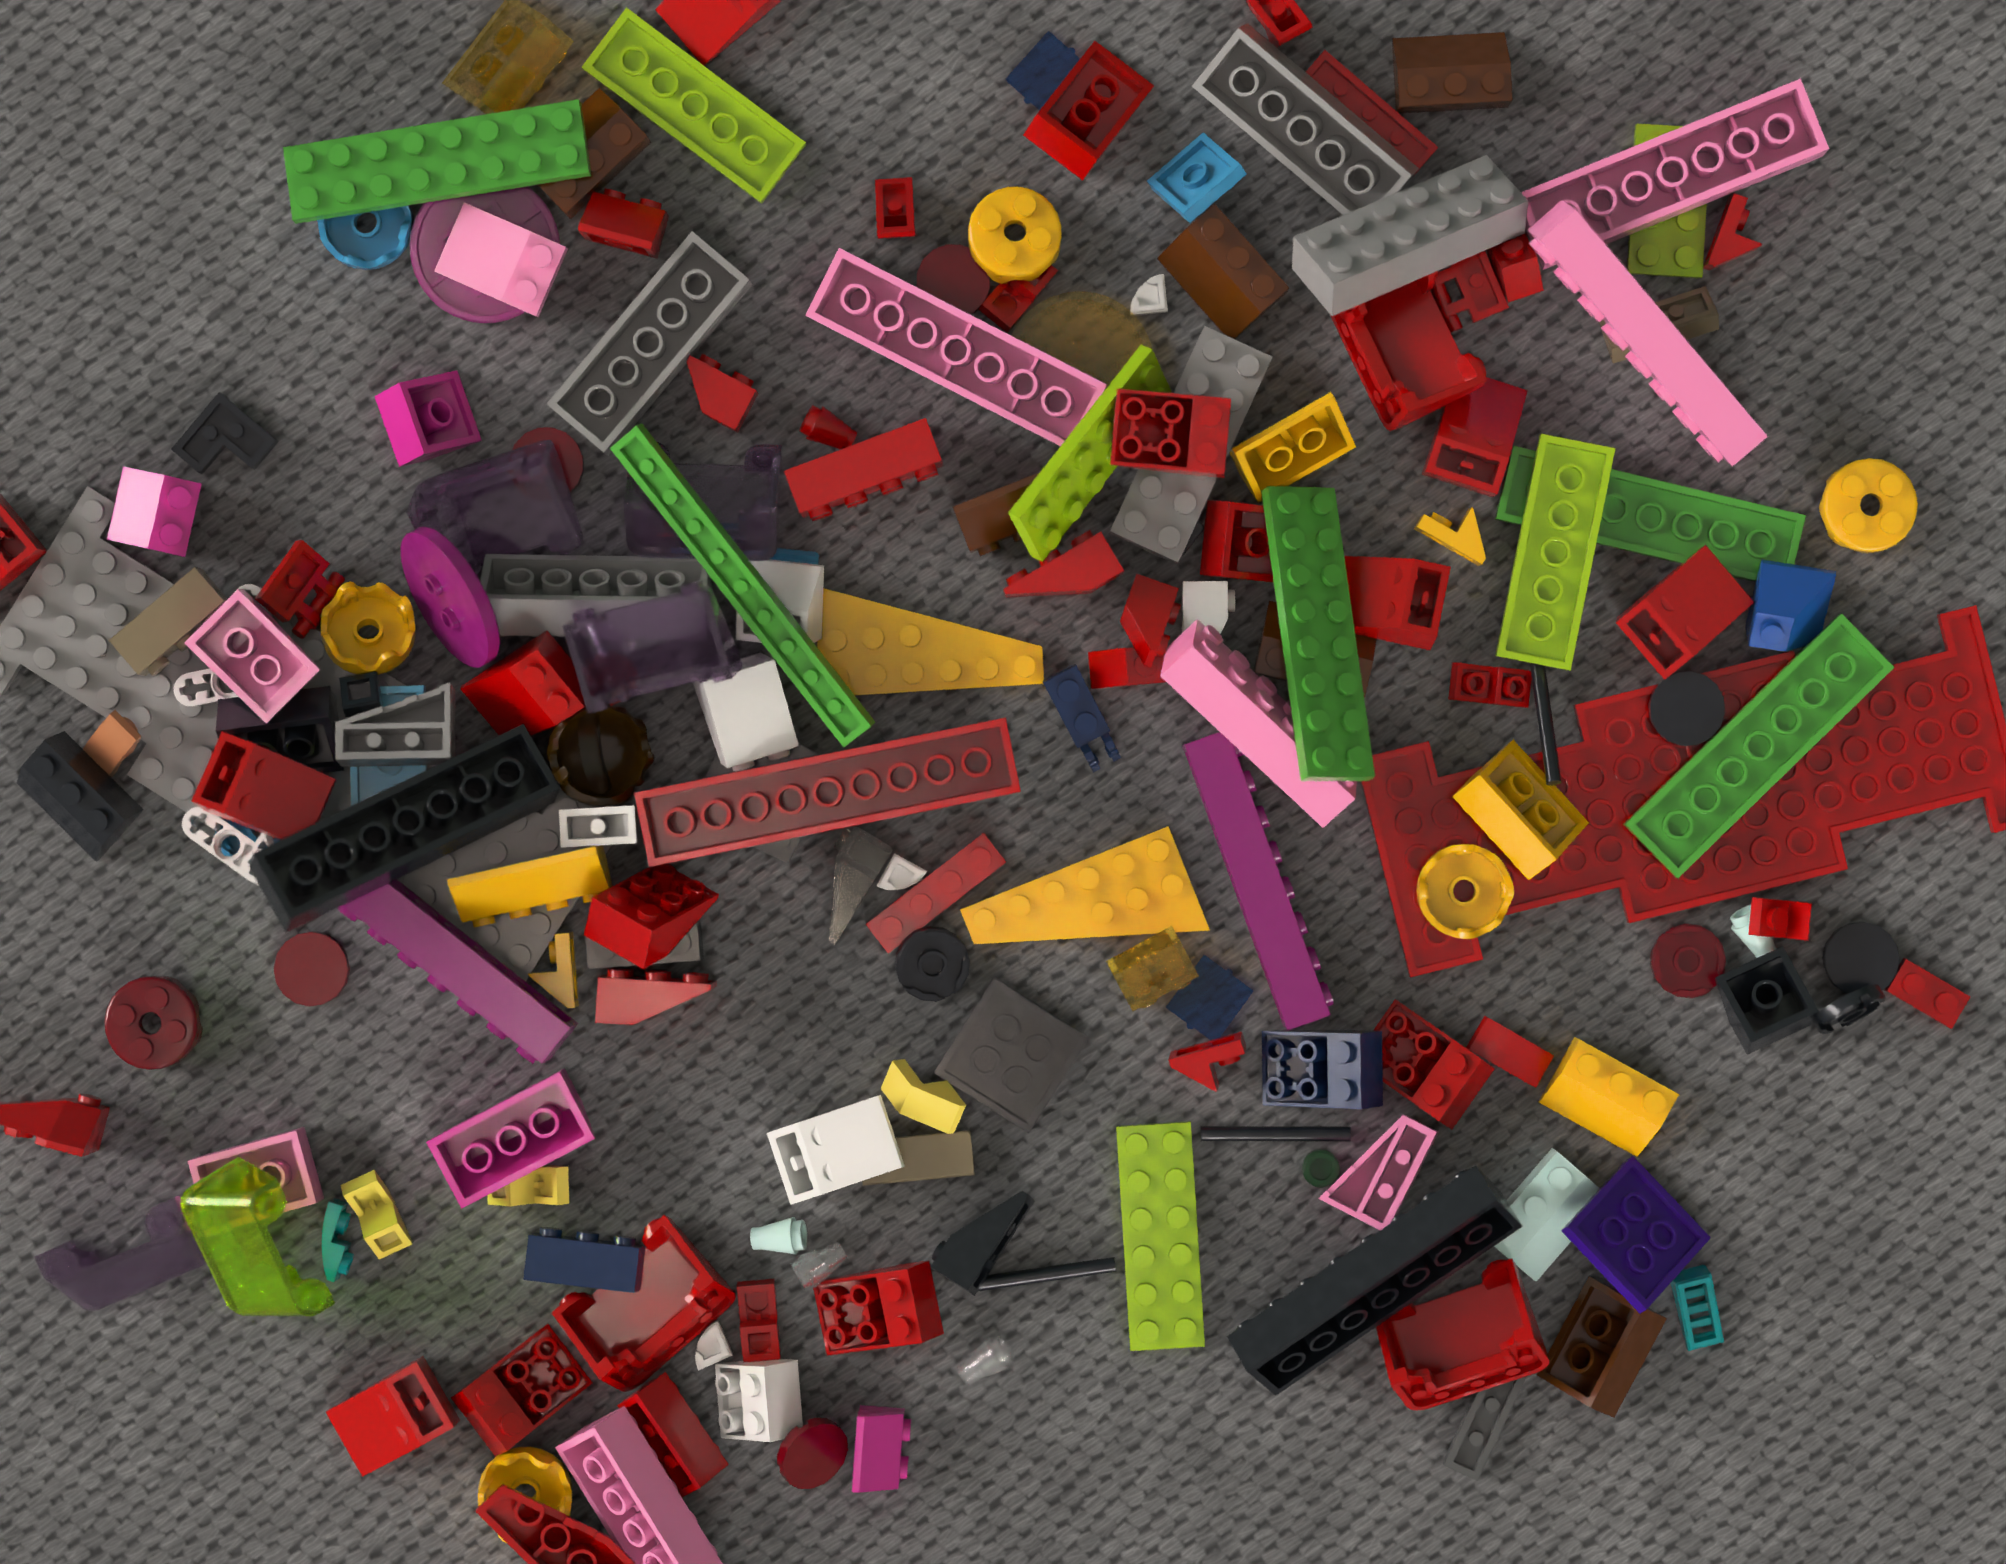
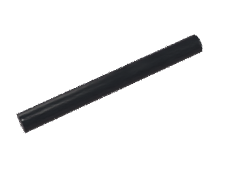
(1545, 724)
(1275, 1133)
(1049, 1273)

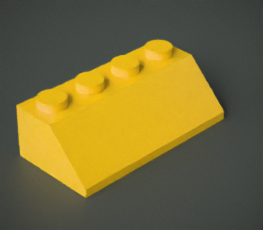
(529, 885)

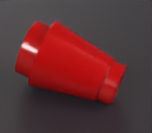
(827, 429)

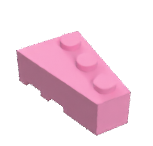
(1384, 1174)

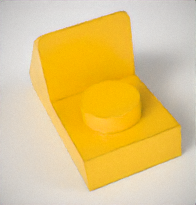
(1464, 541)
(563, 981)

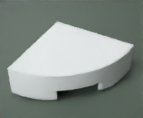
(1150, 297)
(900, 874)
(712, 1346)

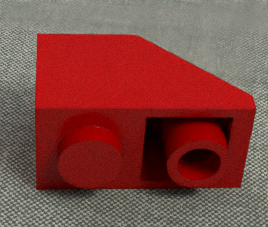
(1516, 268)
(720, 395)
(1147, 614)

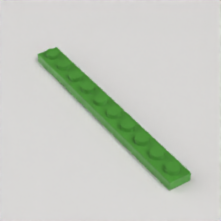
(742, 585)

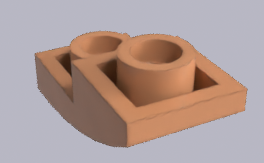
(112, 742)

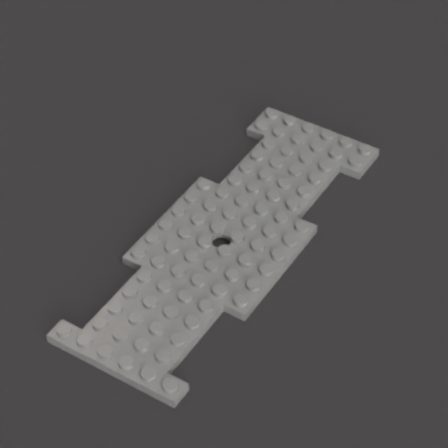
(94, 589)

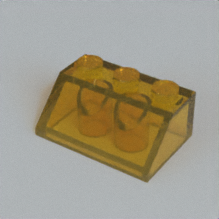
(508, 59)

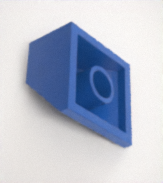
(1788, 605)

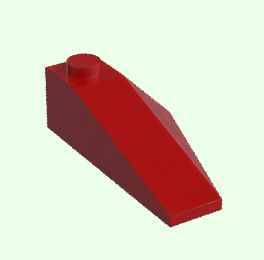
(58, 1124)
(545, 1534)

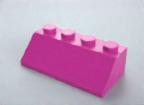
(512, 1138)

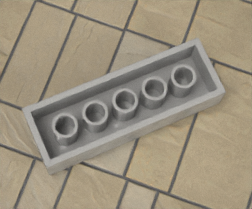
(1302, 123)
(1409, 235)
(650, 343)
(1166, 505)
(544, 590)

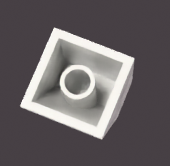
(748, 714)

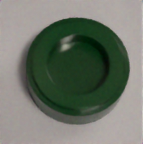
(1320, 1168)

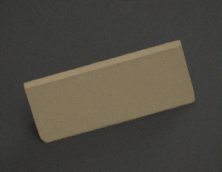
(1689, 312)
(931, 1158)

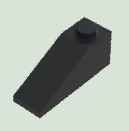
(977, 1246)

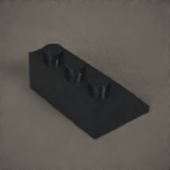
(299, 731)
(78, 794)

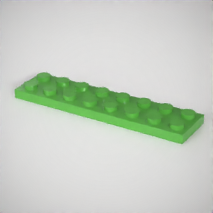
(437, 161)
(1672, 520)
(1317, 634)
(1758, 745)

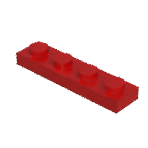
(1372, 109)
(936, 892)

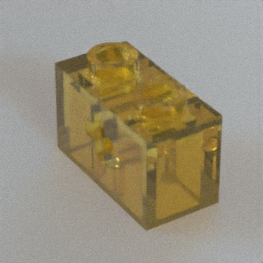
(1134, 968)

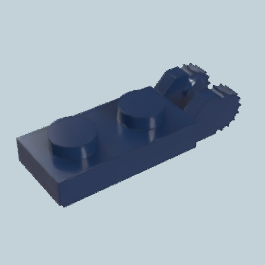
(1080, 713)

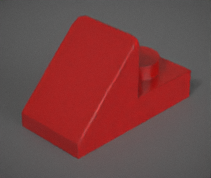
(1281, 19)
(895, 208)
(1725, 243)
(1122, 668)
(1780, 918)
(1198, 1059)

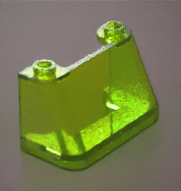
(229, 1224)

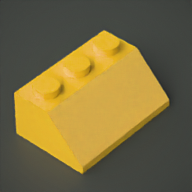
(1293, 446)
(1520, 810)
(1608, 1097)

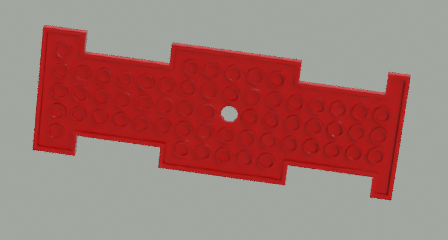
(1908, 747)

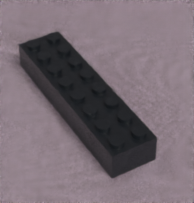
(404, 828)
(1374, 1280)

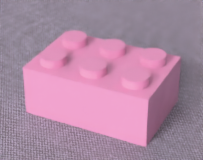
(282, 1156)

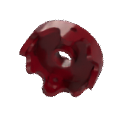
(179, 1022)

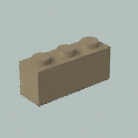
(168, 623)

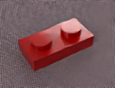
(1928, 993)

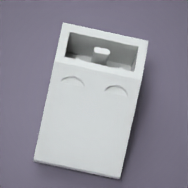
(835, 1149)

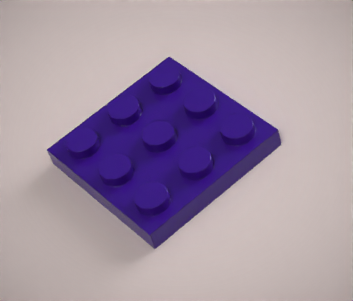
(1636, 1234)

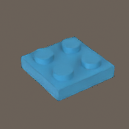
(1196, 177)

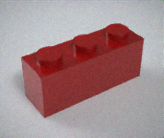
(675, 1434)

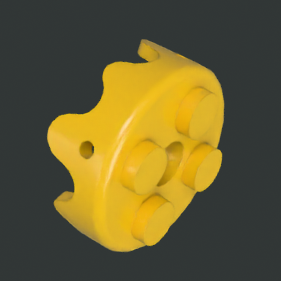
(1009, 259)
(1842, 510)
(365, 606)
(1491, 891)
(529, 1467)

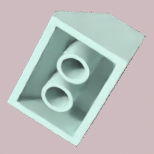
(1544, 1206)

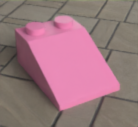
(501, 259)
(252, 655)

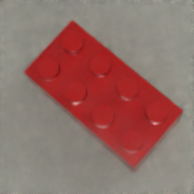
(864, 469)

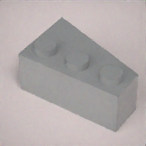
(402, 733)

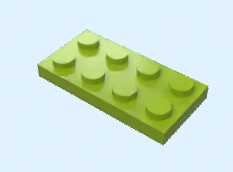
(1673, 245)

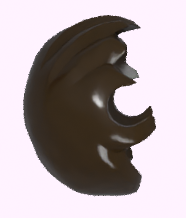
(599, 756)

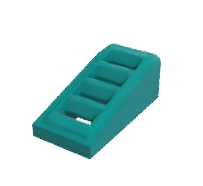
(1688, 1278)

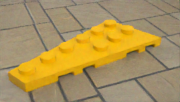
(904, 651)
(1113, 893)

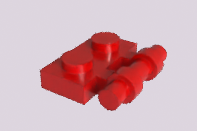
(1478, 289)
(291, 583)

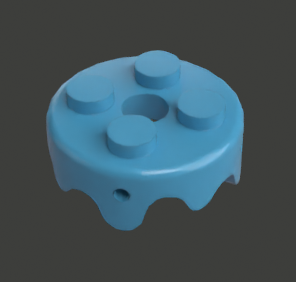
(368, 249)

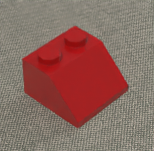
(624, 223)

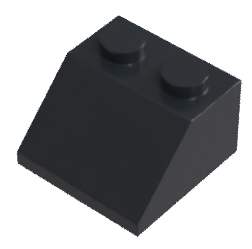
(1765, 1000)

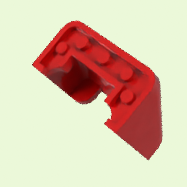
(1407, 354)
(636, 1333)
(1463, 1341)

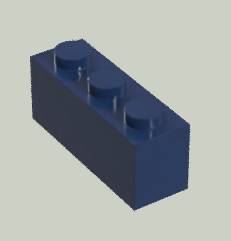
(584, 1260)

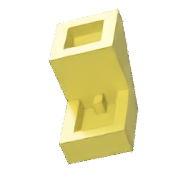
(927, 1103)
(543, 1186)
(377, 1214)

